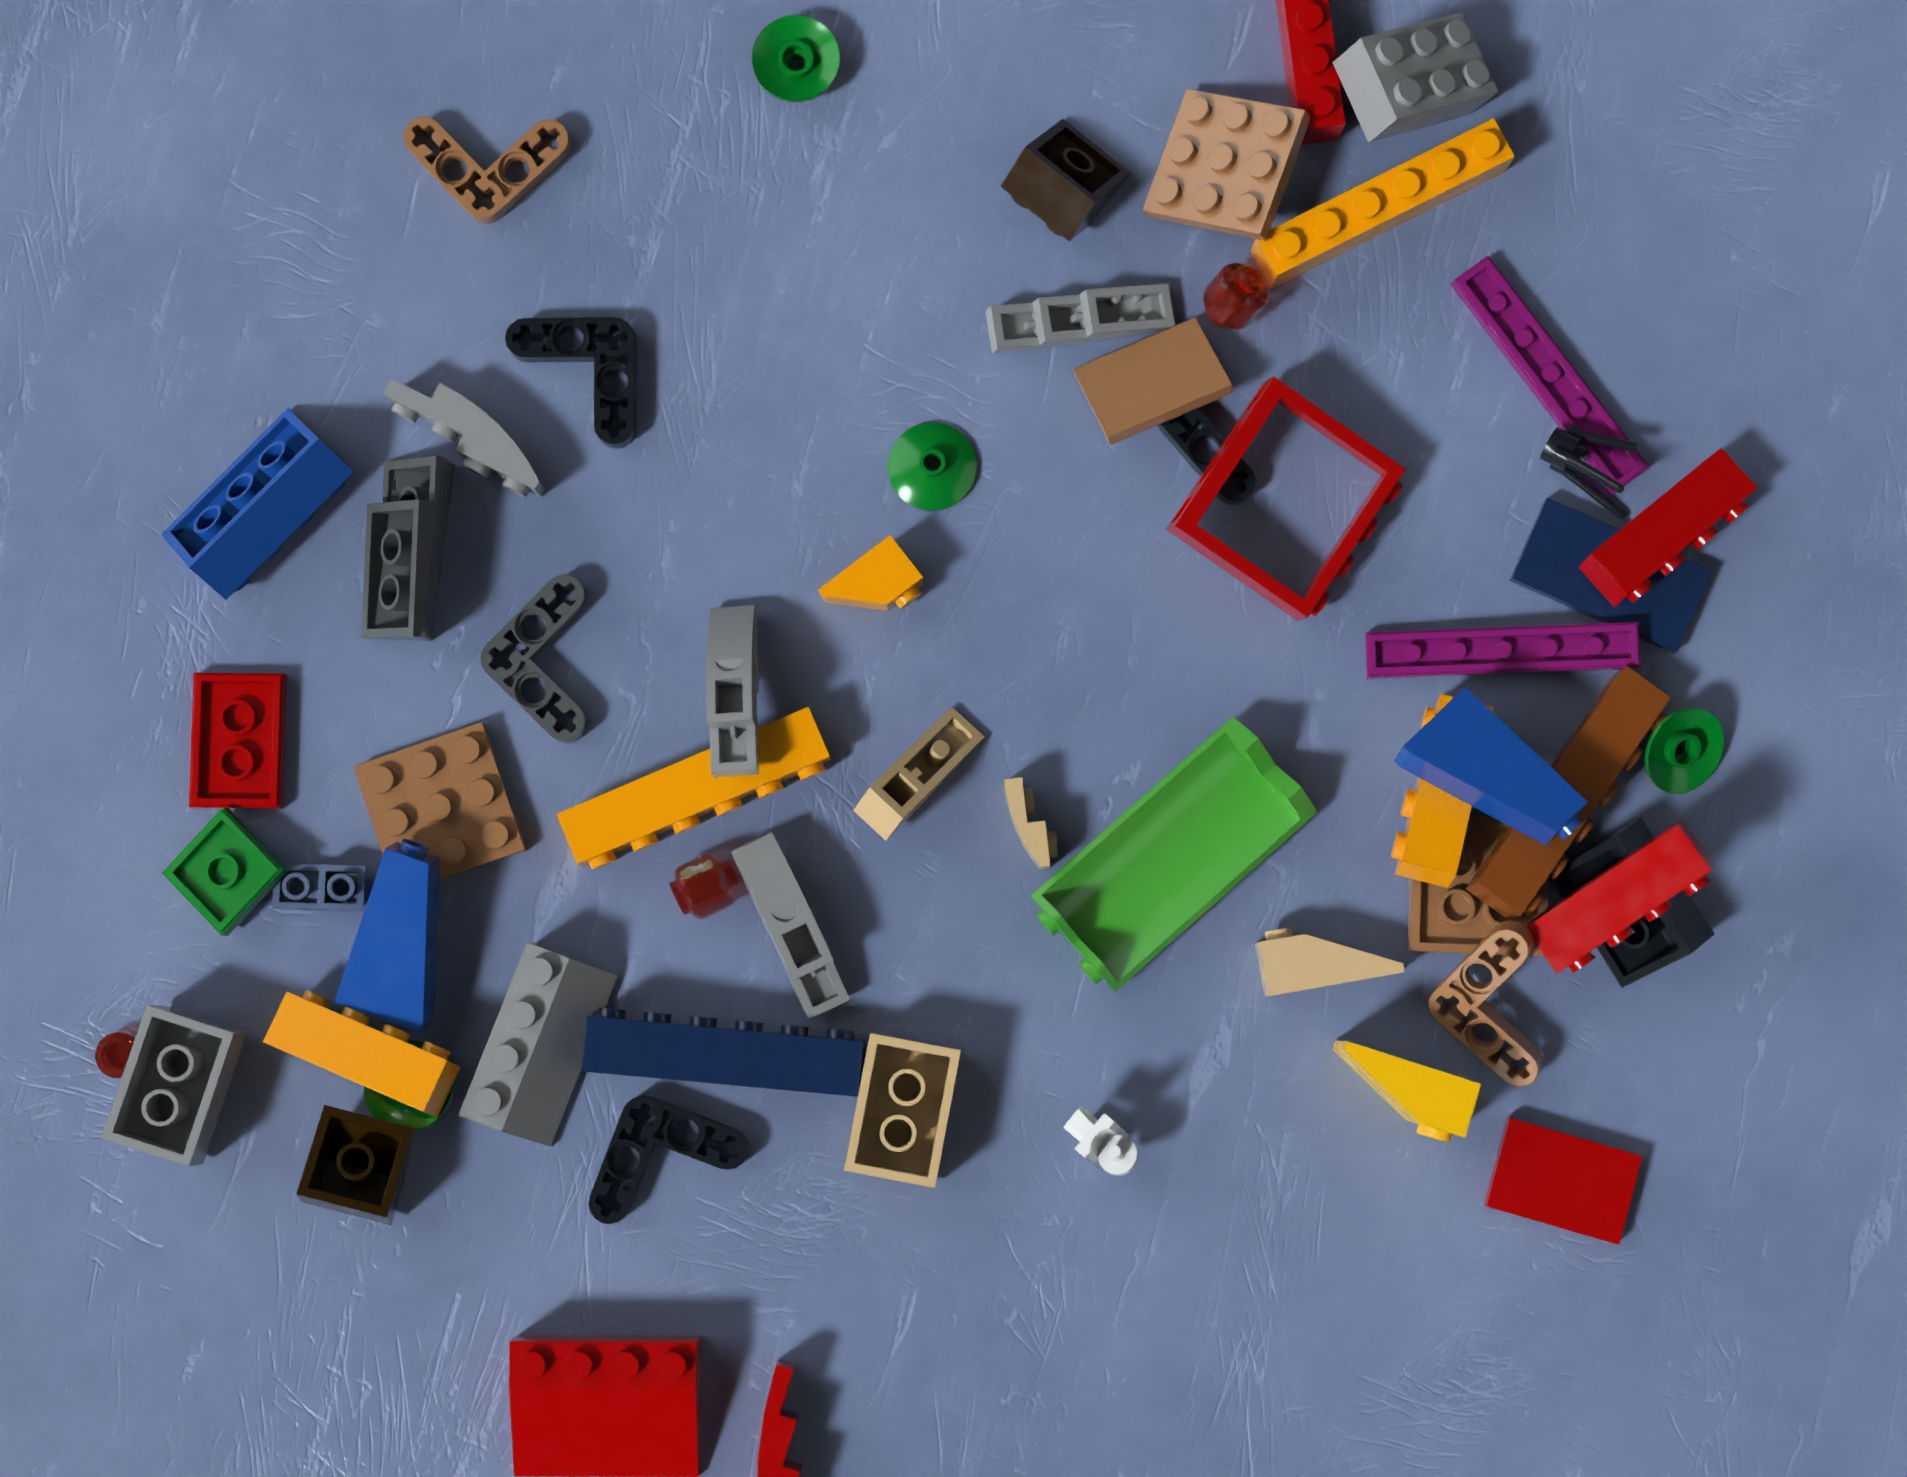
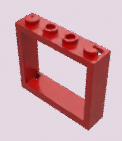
(1225, 460)

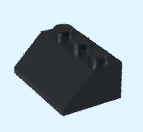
(1654, 942)

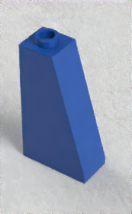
(1492, 769)
(396, 943)

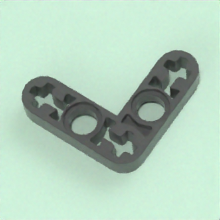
(523, 666)

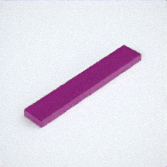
(1544, 367)
(1502, 650)

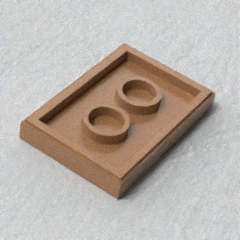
(1152, 381)

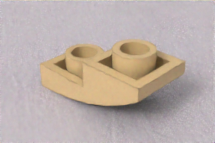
(1037, 841)

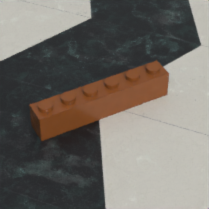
(1589, 763)

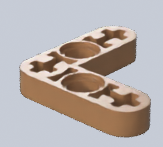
(493, 179)
(1473, 996)

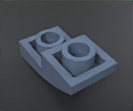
(321, 888)

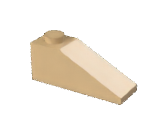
(917, 773)
(1309, 962)

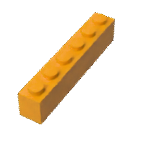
(1382, 203)
(687, 791)

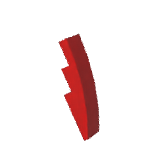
(778, 1428)

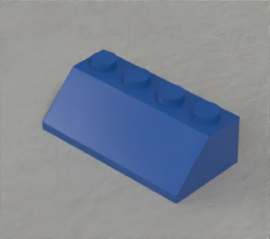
(257, 504)

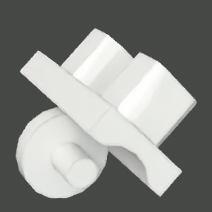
(1103, 1142)

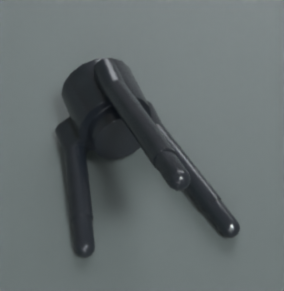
(1566, 455)

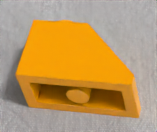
(876, 580)

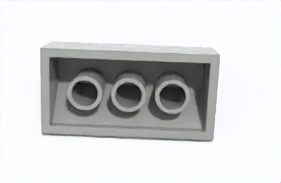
(537, 1045)

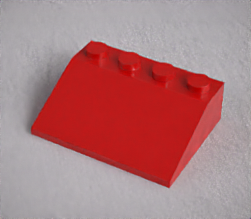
(605, 1405)

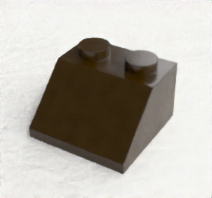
(1064, 179)
(356, 1165)

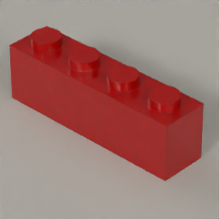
(1309, 66)
(1667, 528)
(1620, 896)

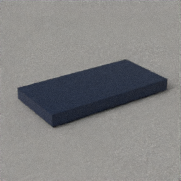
(1551, 568)

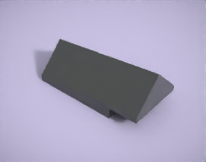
(406, 549)

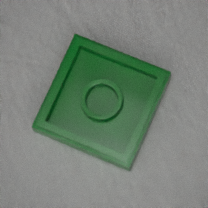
(225, 871)

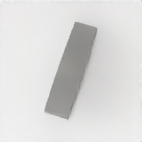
(1080, 318)

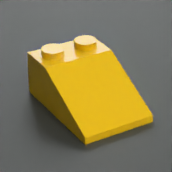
(1420, 1094)

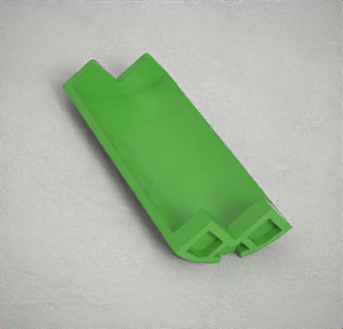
(1172, 855)

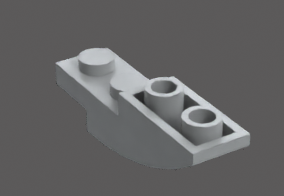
(482, 441)
(732, 691)
(790, 925)

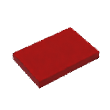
(238, 740)
(1563, 1180)

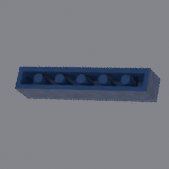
(722, 1055)

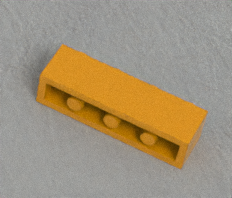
(1434, 828)
(362, 1053)

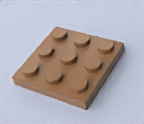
(1226, 164)
(444, 797)
(1452, 916)

